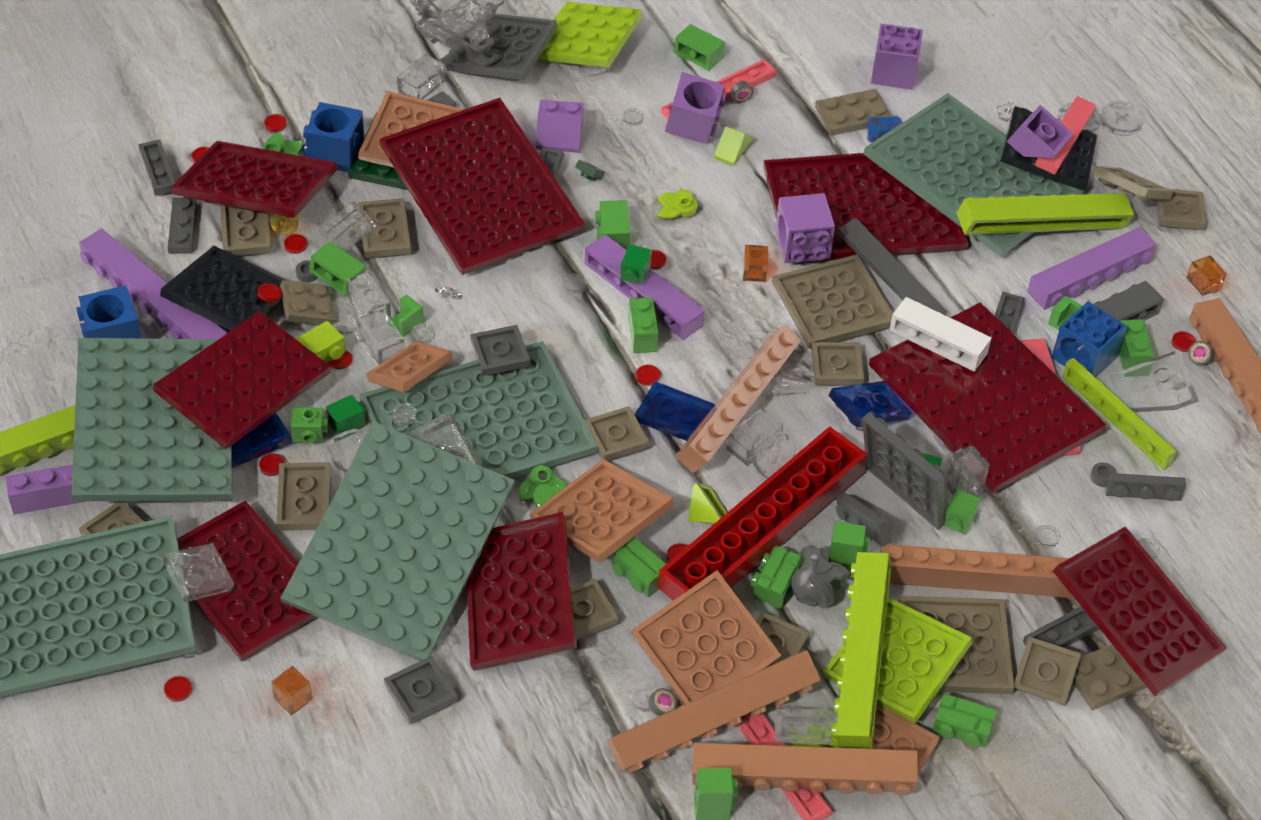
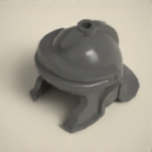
(817, 579)

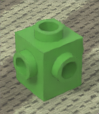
(308, 425)

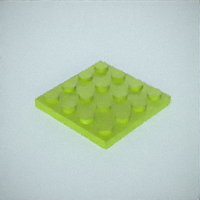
(590, 34)
(914, 661)

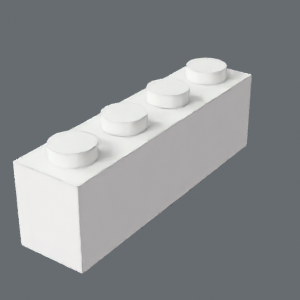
(940, 334)

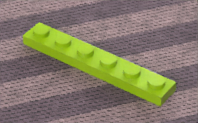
(1119, 414)

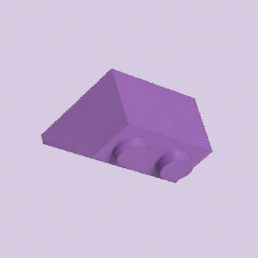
(559, 125)
(1040, 135)

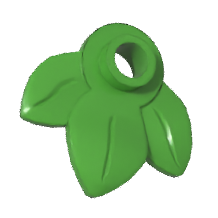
(277, 143)
(540, 489)

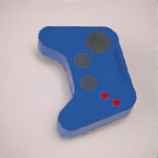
(880, 126)

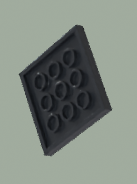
(1073, 170)
(221, 288)

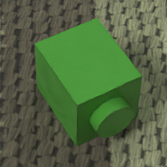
(961, 511)

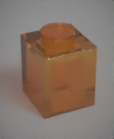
(755, 263)
(1206, 275)
(291, 690)

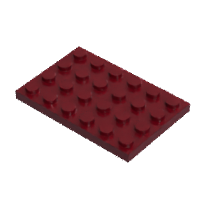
(254, 179)
(241, 379)
(260, 568)
(521, 594)
(1139, 610)

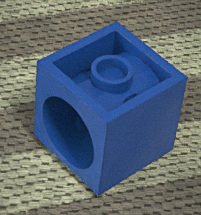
(334, 134)
(108, 314)
(1089, 338)

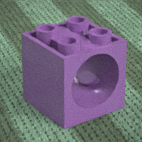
(896, 56)
(695, 108)
(804, 228)

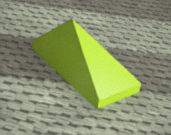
(705, 505)

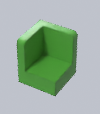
(1063, 311)
(410, 315)

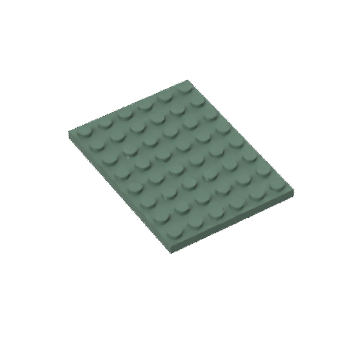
(954, 156)
(507, 416)
(131, 438)
(398, 542)
(90, 607)

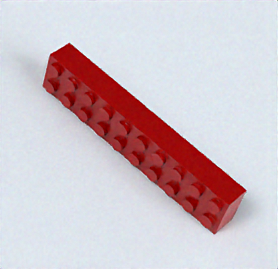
(767, 514)

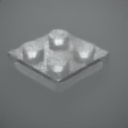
(198, 572)

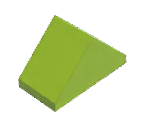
(732, 145)

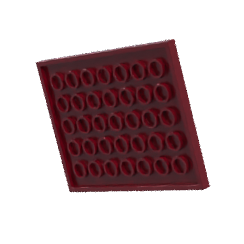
(481, 185)
(871, 195)
(1005, 409)

